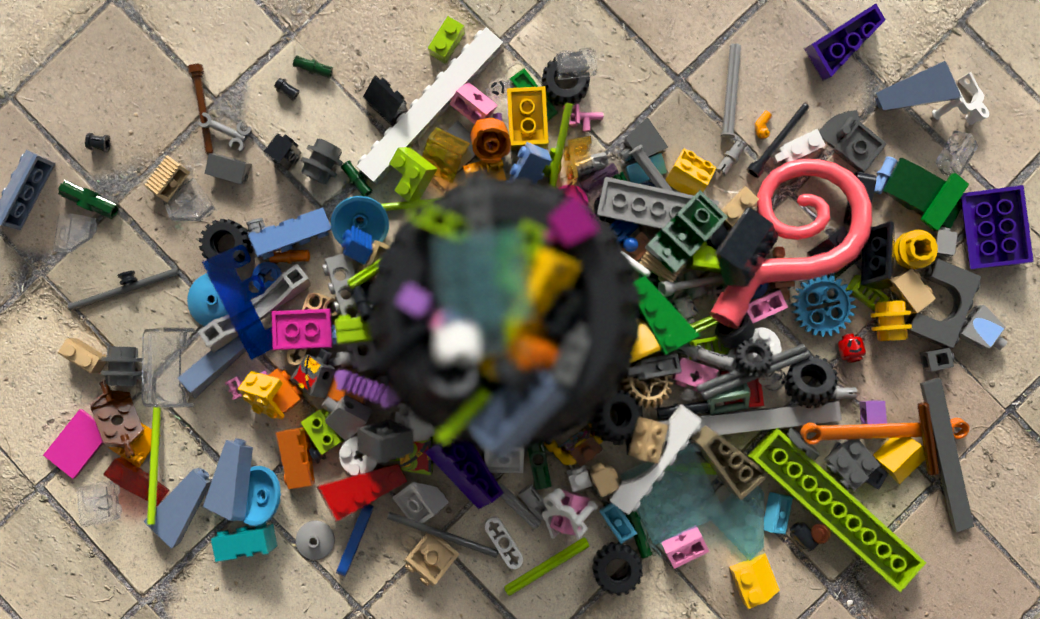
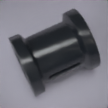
(97, 142)

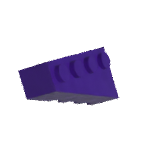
(838, 45)
(466, 470)

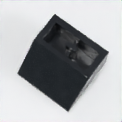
(385, 101)

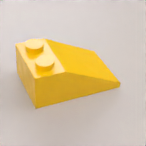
(527, 116)

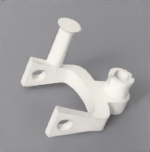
(977, 109)
(555, 507)

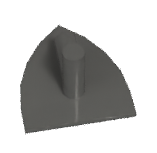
(838, 127)

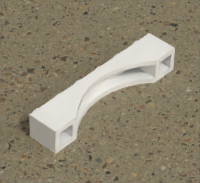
(631, 490)

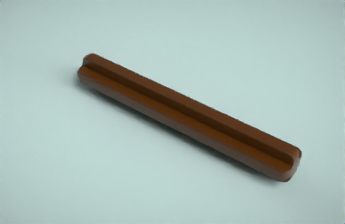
(928, 438)

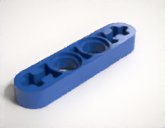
(354, 540)

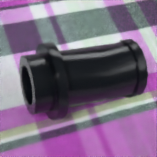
(282, 86)

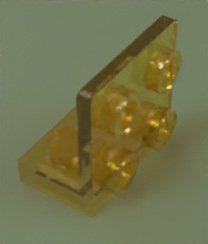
(579, 147)
(445, 153)

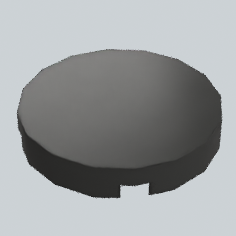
(796, 438)

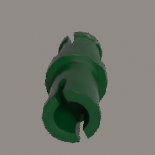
(312, 66)
(356, 178)

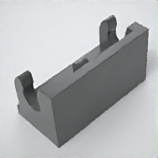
(227, 168)

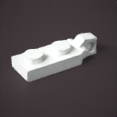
(800, 147)

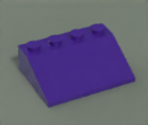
(997, 227)

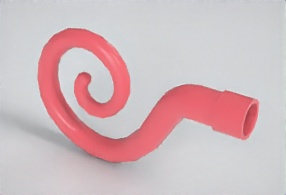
(734, 301)

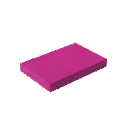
(302, 329)
(75, 444)

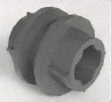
(321, 161)
(121, 366)

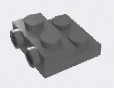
(851, 463)

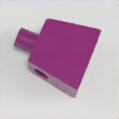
(570, 223)

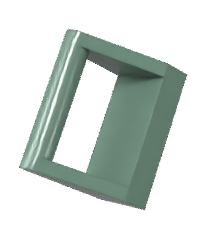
(736, 393)

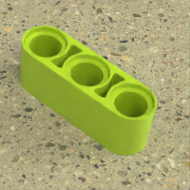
(431, 214)

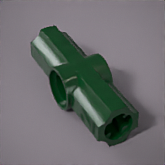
(88, 199)
(539, 471)

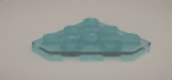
(744, 522)

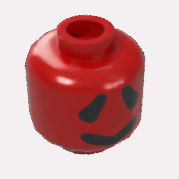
(851, 348)

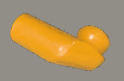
(760, 125)

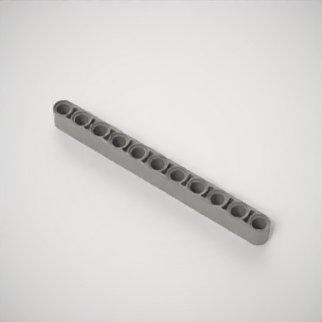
(768, 418)

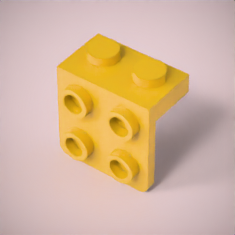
(259, 391)

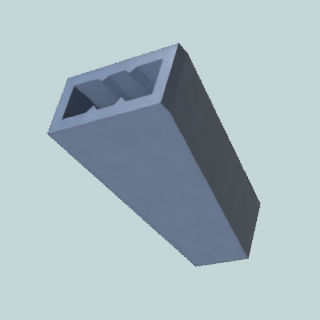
(923, 88)
(210, 367)
(231, 481)
(180, 507)

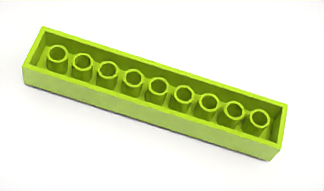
(837, 509)

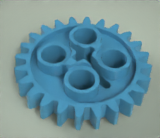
(826, 322)

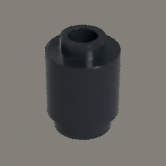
(802, 535)

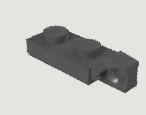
(570, 357)
(655, 367)

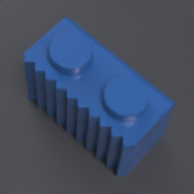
(357, 245)

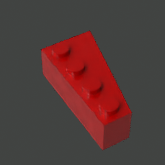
(352, 493)

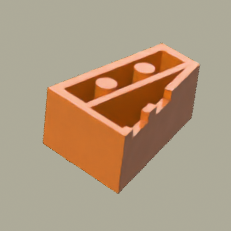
(295, 457)

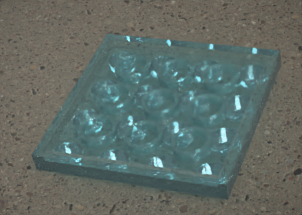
(483, 277)
(678, 499)

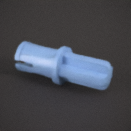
(884, 174)

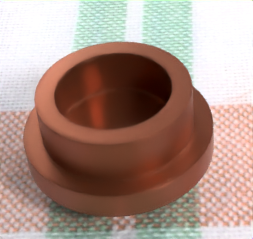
(820, 533)

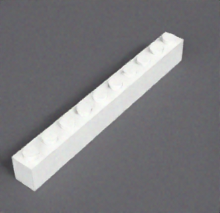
(431, 104)

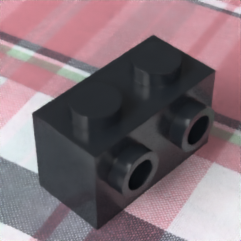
(283, 151)

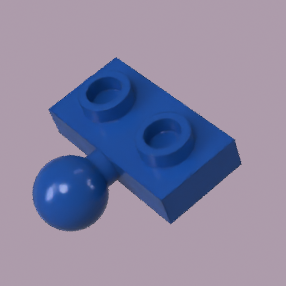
(623, 231)

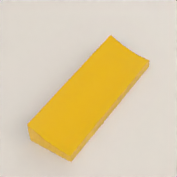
(546, 278)

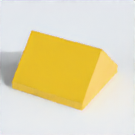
(900, 457)

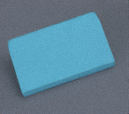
(637, 174)
(777, 513)
(618, 522)

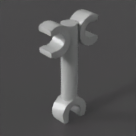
(238, 136)

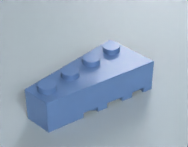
(290, 233)

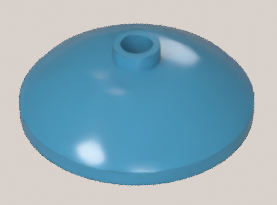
(374, 218)
(199, 301)
(262, 496)

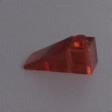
(133, 479)

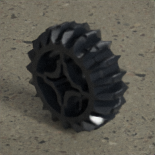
(455, 391)

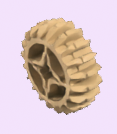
(631, 383)

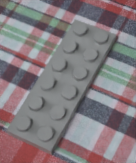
(640, 203)

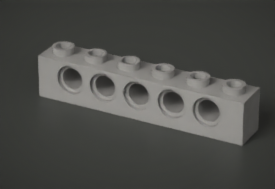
(343, 264)

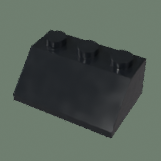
(878, 257)

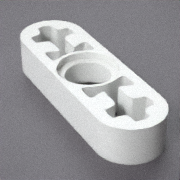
(516, 552)

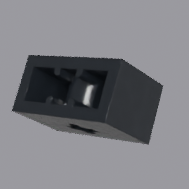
(563, 312)

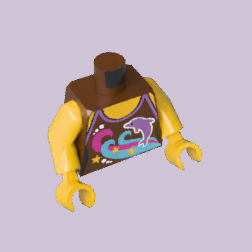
(577, 449)

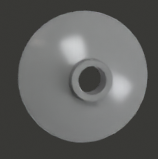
(323, 535)

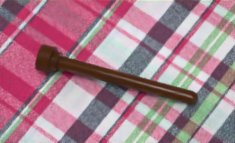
(196, 72)

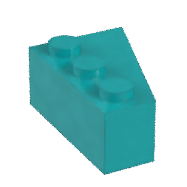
(244, 542)

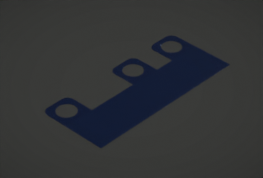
(237, 300)

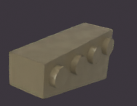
(732, 467)

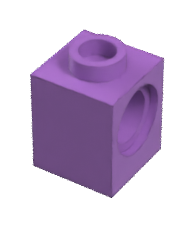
(415, 300)
(873, 412)

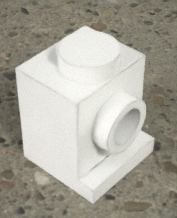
(579, 478)

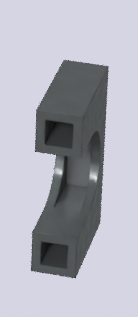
(962, 287)

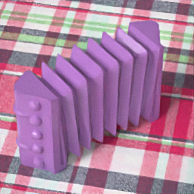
(366, 387)

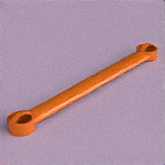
(873, 431)

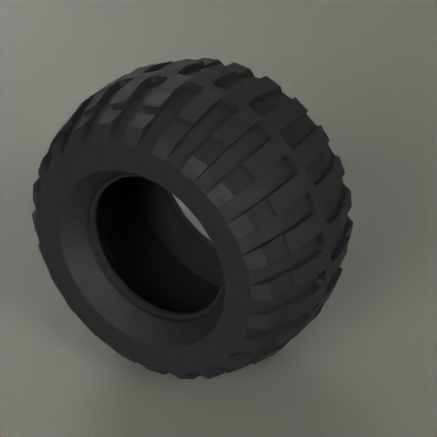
(602, 280)

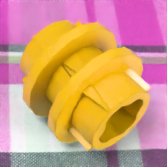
(925, 248)
(891, 320)

